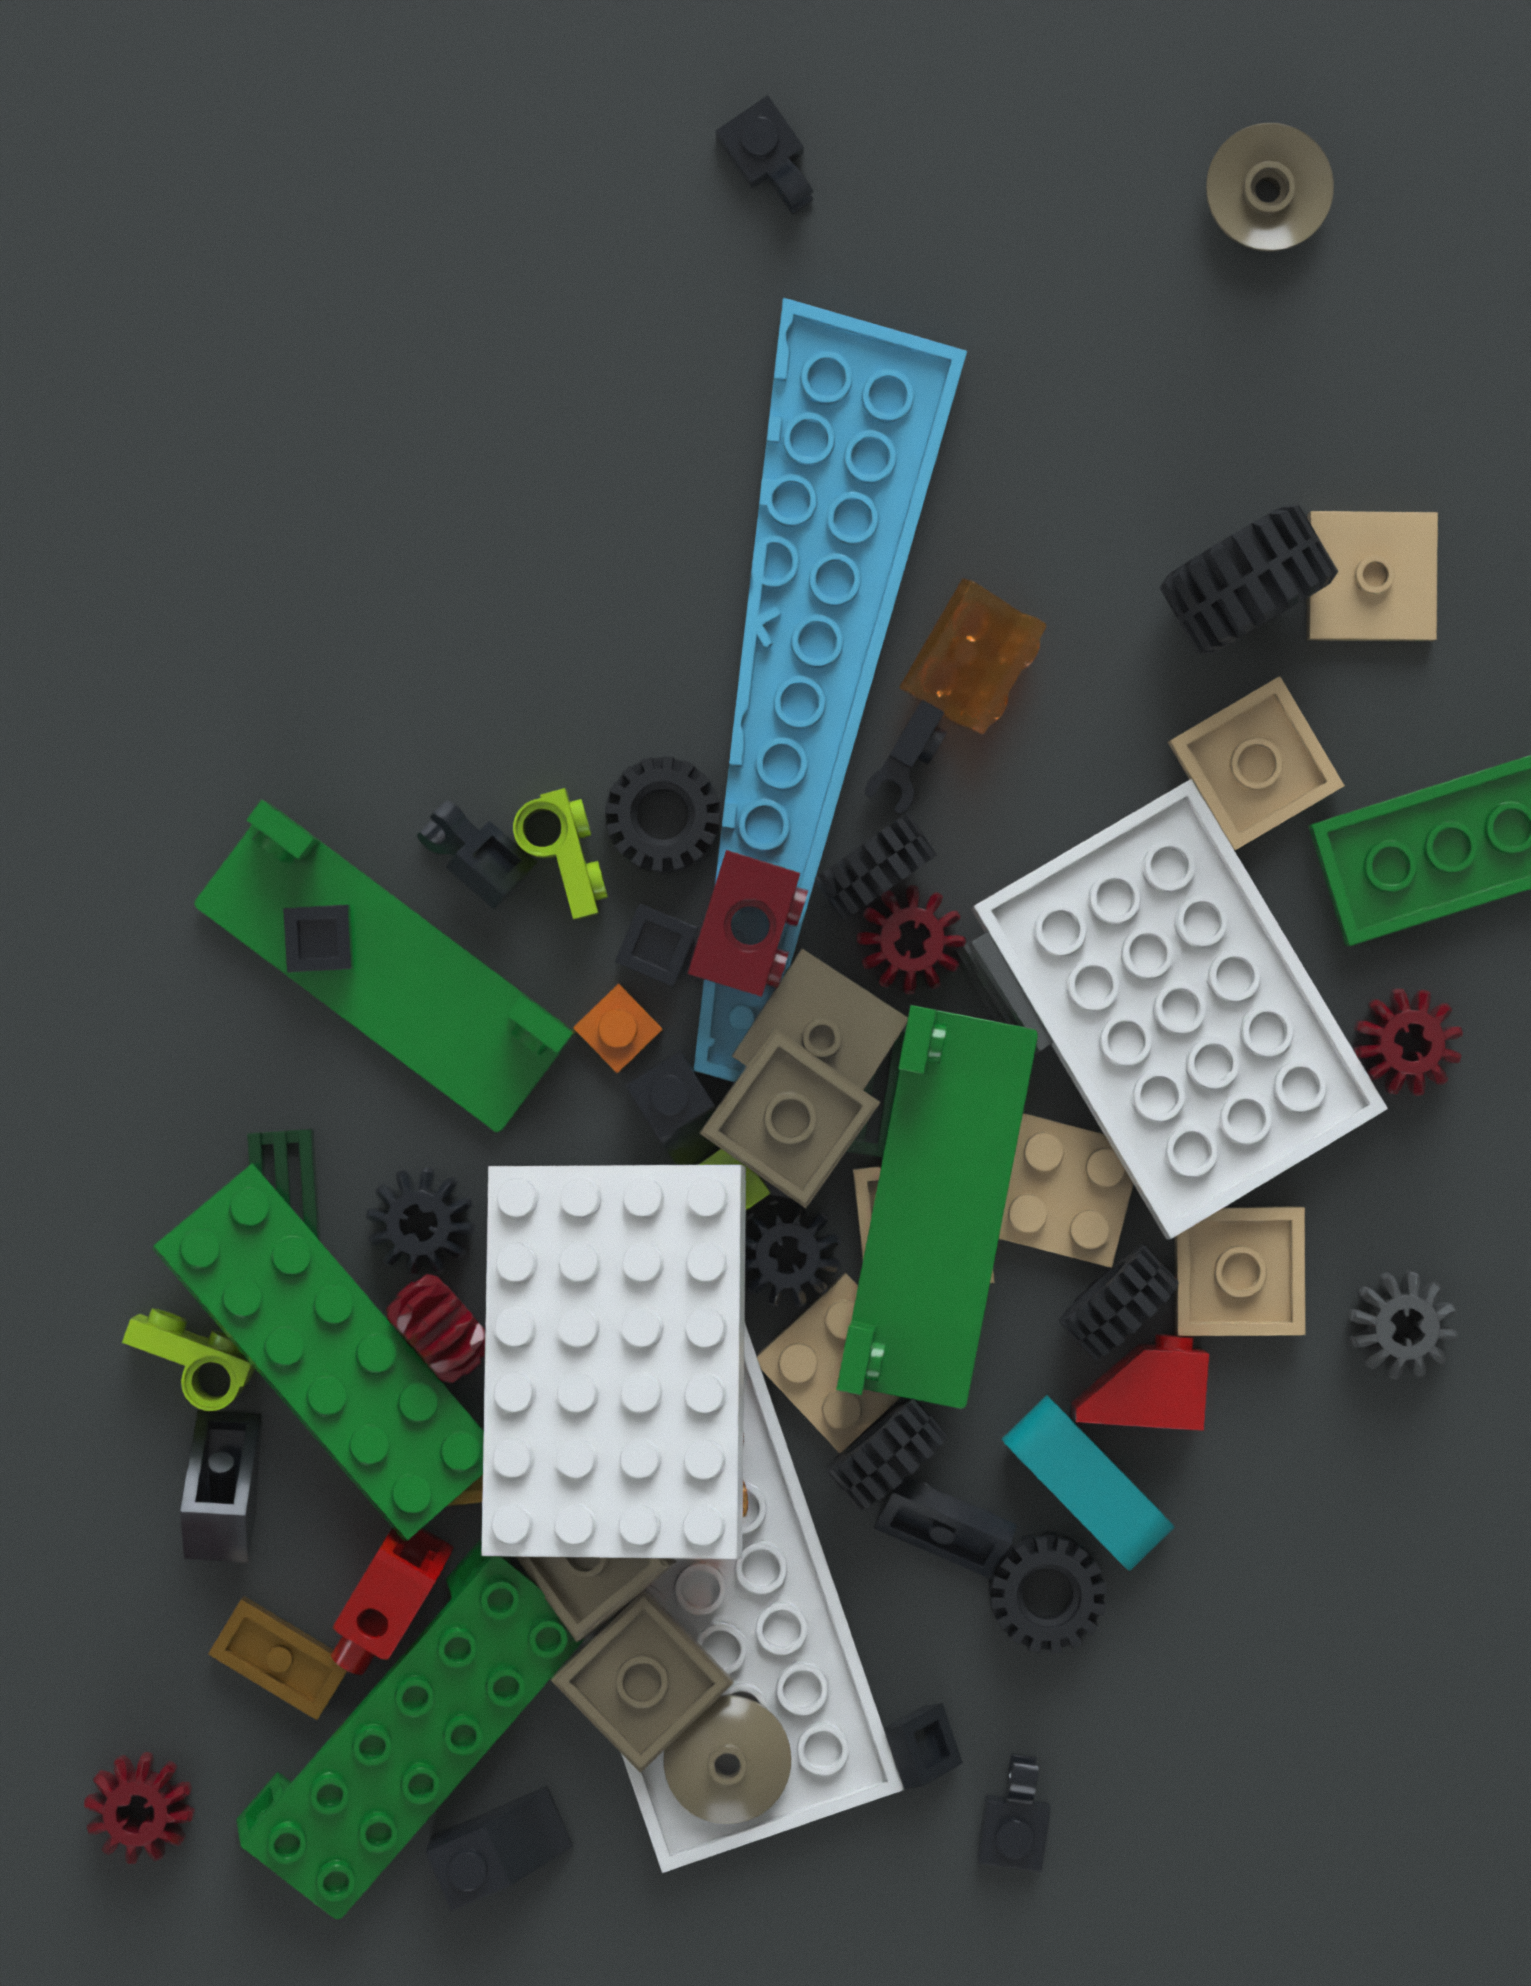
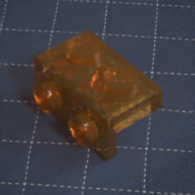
(973, 657)

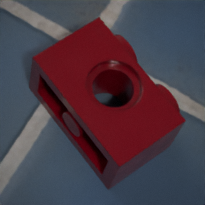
(739, 885)

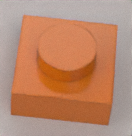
(617, 1028)

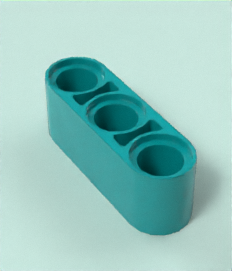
(1088, 1483)

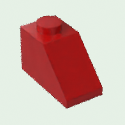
(1150, 1388)

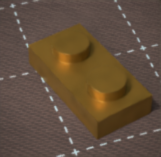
(278, 1657)

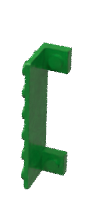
(409, 980)
(938, 1207)
(410, 1736)

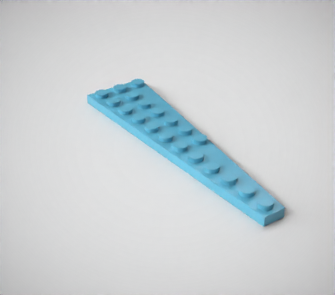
(837, 515)

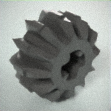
(1423, 1320)

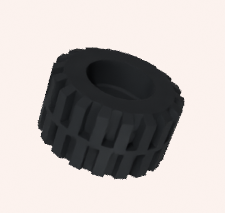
(1248, 579)

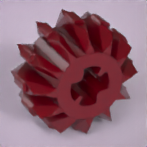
(931, 946)
(1426, 1029)
(438, 1328)
(123, 1828)

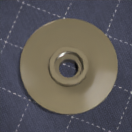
(1287, 161)
(737, 1728)

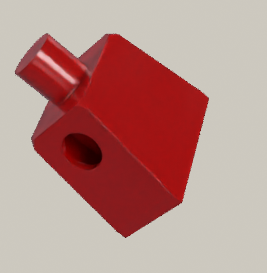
(388, 1598)

